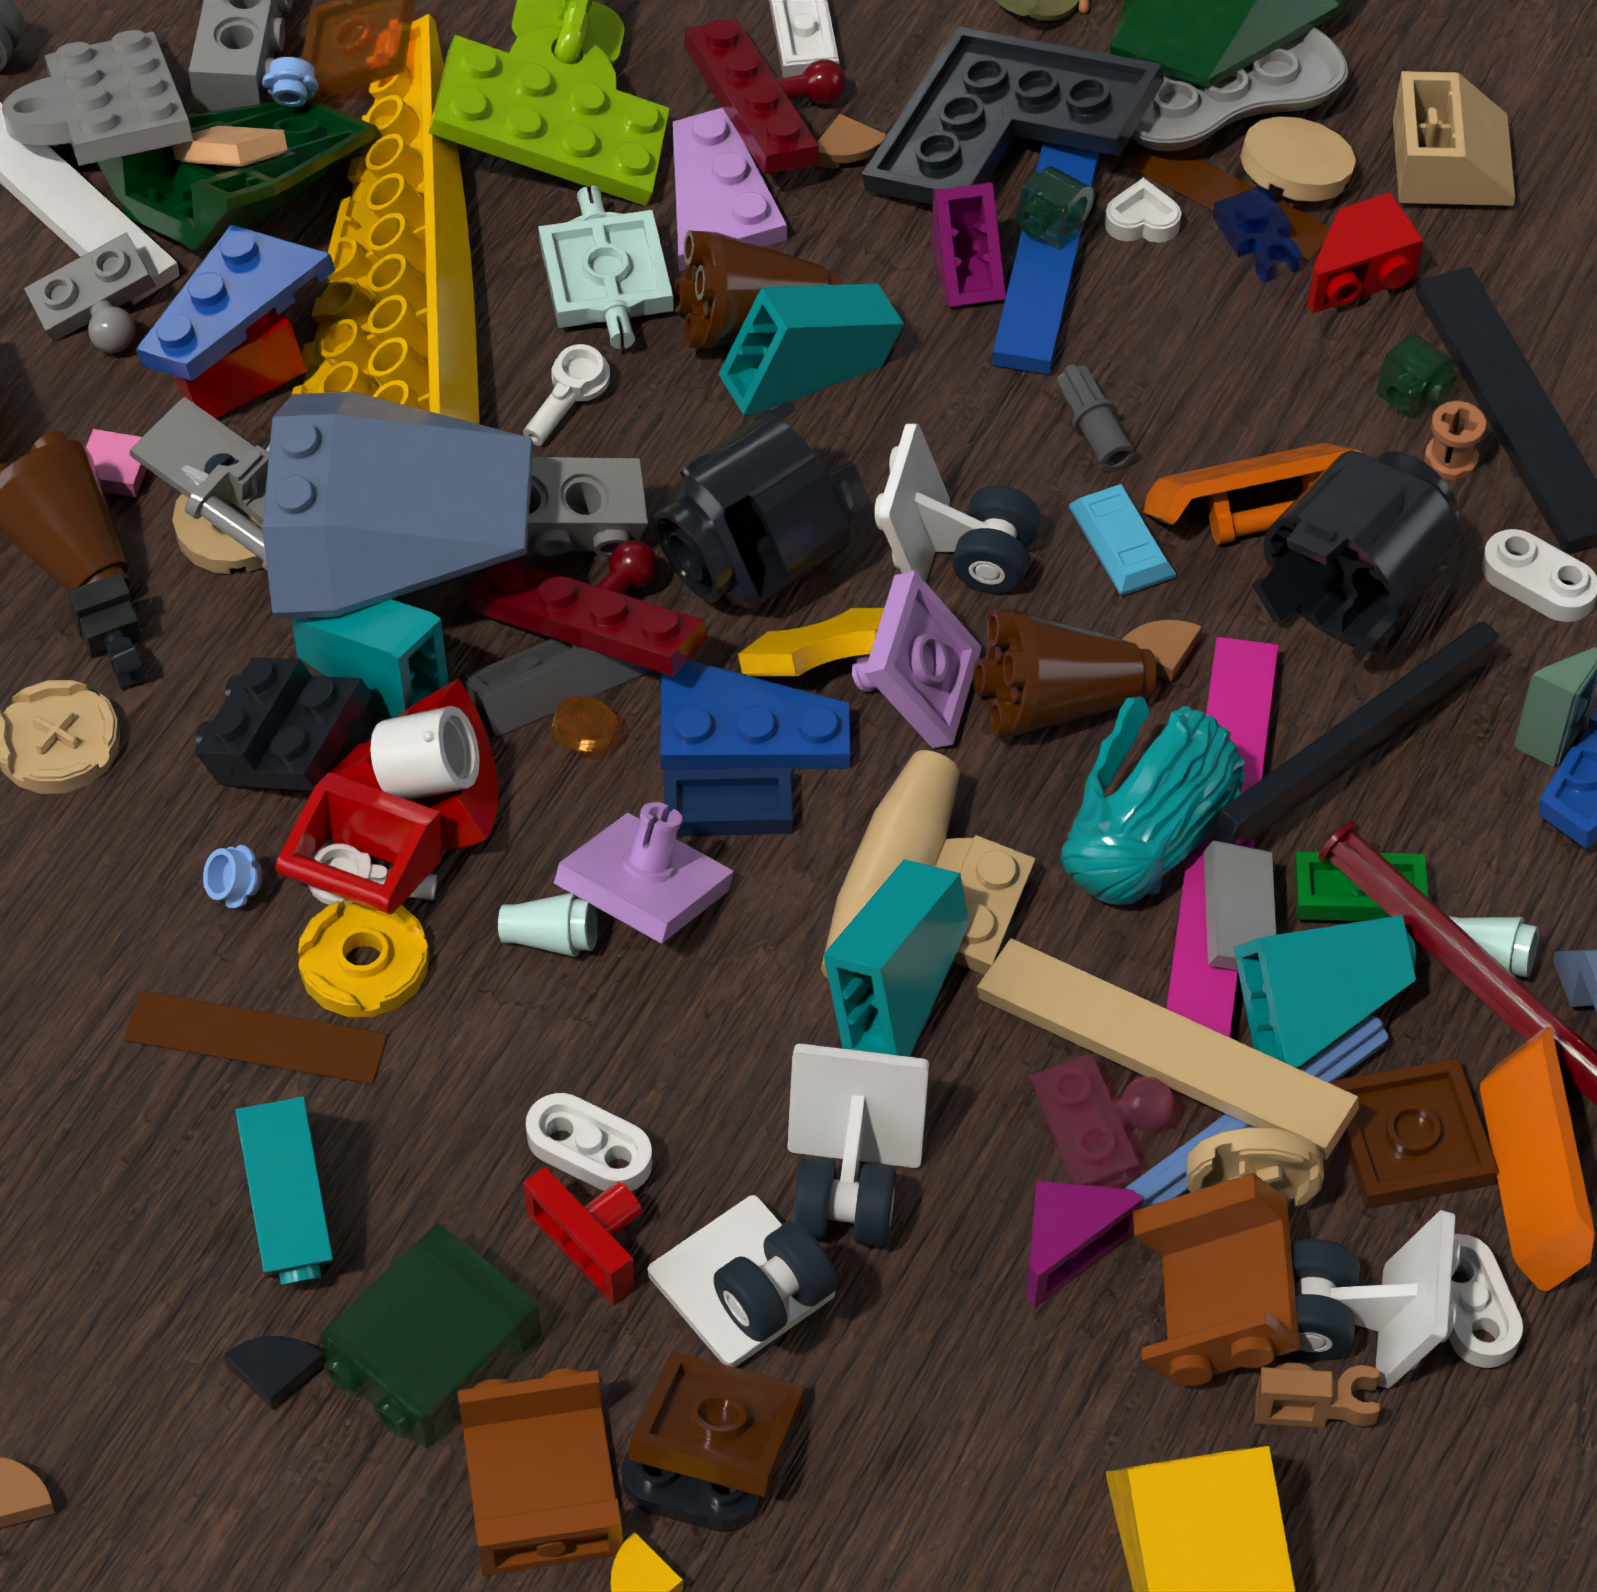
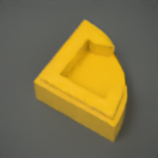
(642, 1570)

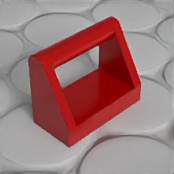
(373, 825)

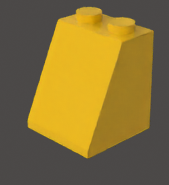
(1203, 1524)

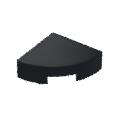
(274, 1365)

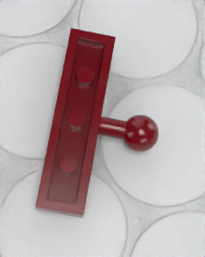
(756, 99)
(590, 614)

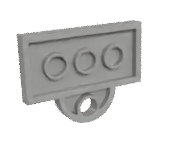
(101, 99)

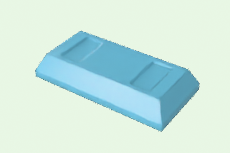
(1121, 540)

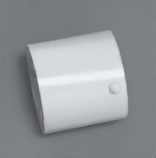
(425, 753)

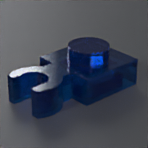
(1257, 225)

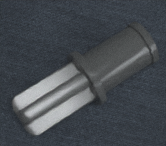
(1095, 418)

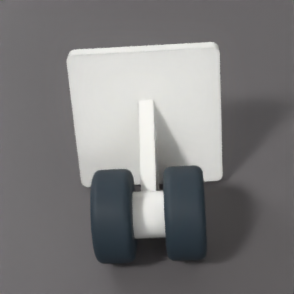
(919, 522)
(855, 1111)
(745, 1279)
(1407, 1310)

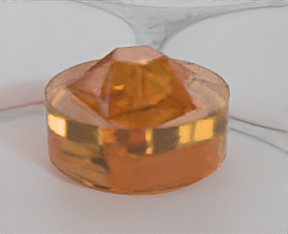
(584, 724)

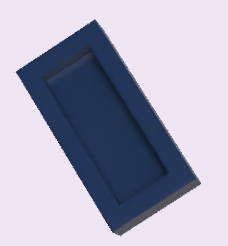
(730, 800)

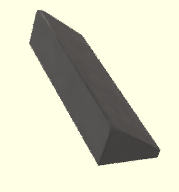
(539, 678)

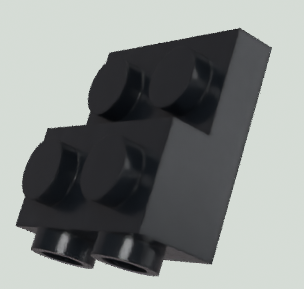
(279, 725)

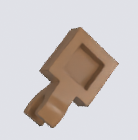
(1307, 1397)

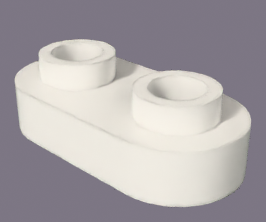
(1537, 575)
(594, 1142)
(1483, 1305)

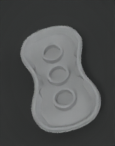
(1283, 81)

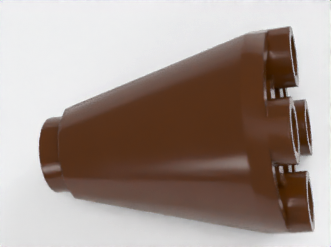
(725, 280)
(60, 513)
(1055, 672)

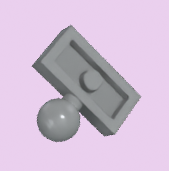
(91, 293)

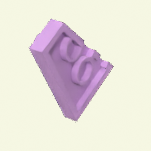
(720, 184)

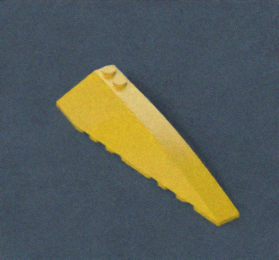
(403, 280)

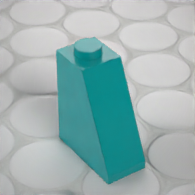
(807, 341)
(386, 645)
(896, 958)
(1320, 983)
(285, 1190)

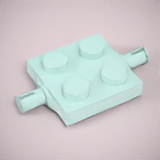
(605, 268)

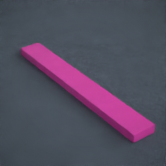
(1240, 703)

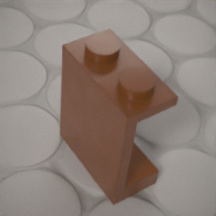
(1223, 1279)
(539, 1471)

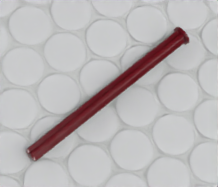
(1460, 953)

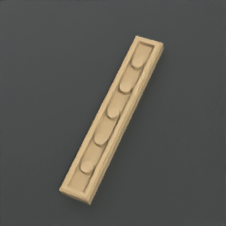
(1166, 1046)

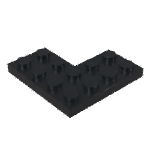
(1000, 88)

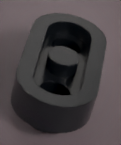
(687, 1499)

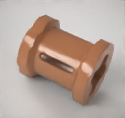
(1445, 429)

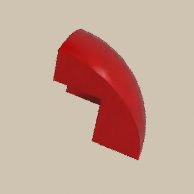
(465, 813)

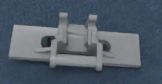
(210, 469)

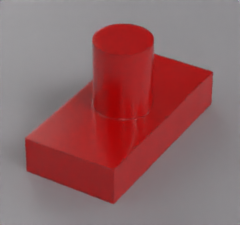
(587, 1231)

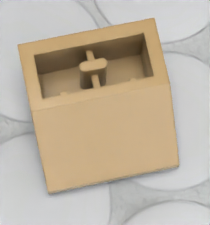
(1450, 142)

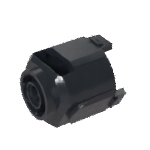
(757, 513)
(1360, 547)

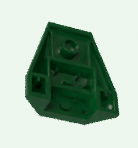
(1213, 37)
(202, 200)

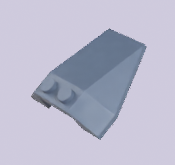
(385, 501)

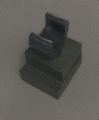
(109, 626)

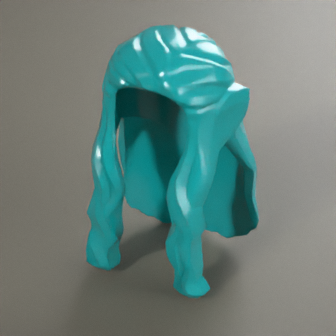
(1160, 811)

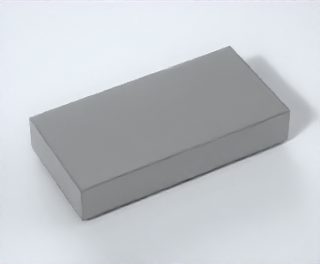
(1237, 899)

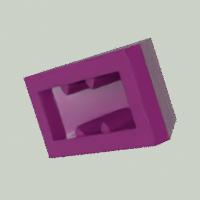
(967, 244)
(1074, 1231)

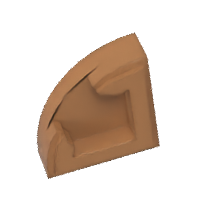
(848, 142)
(1169, 642)
(21, 1494)

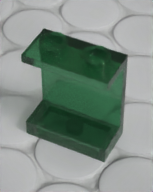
(426, 1332)

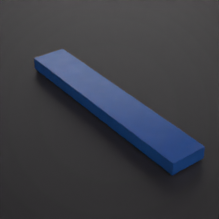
(1041, 279)

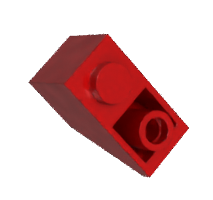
(1365, 252)

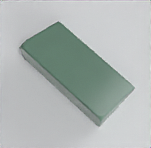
(1557, 707)

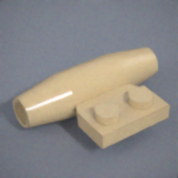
(914, 827)

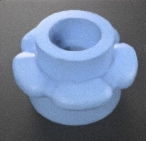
(291, 81)
(232, 875)

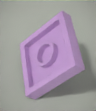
(920, 660)
(645, 873)

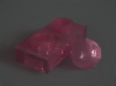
(1090, 1125)

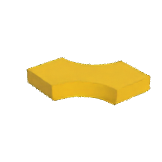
(803, 648)

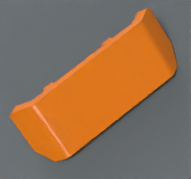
(1174, 492)
(1538, 1163)

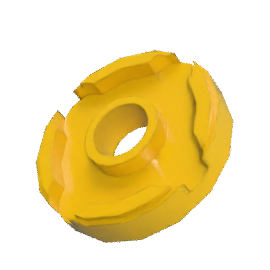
(362, 988)

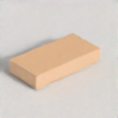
(231, 146)

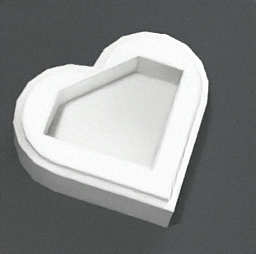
(1143, 213)

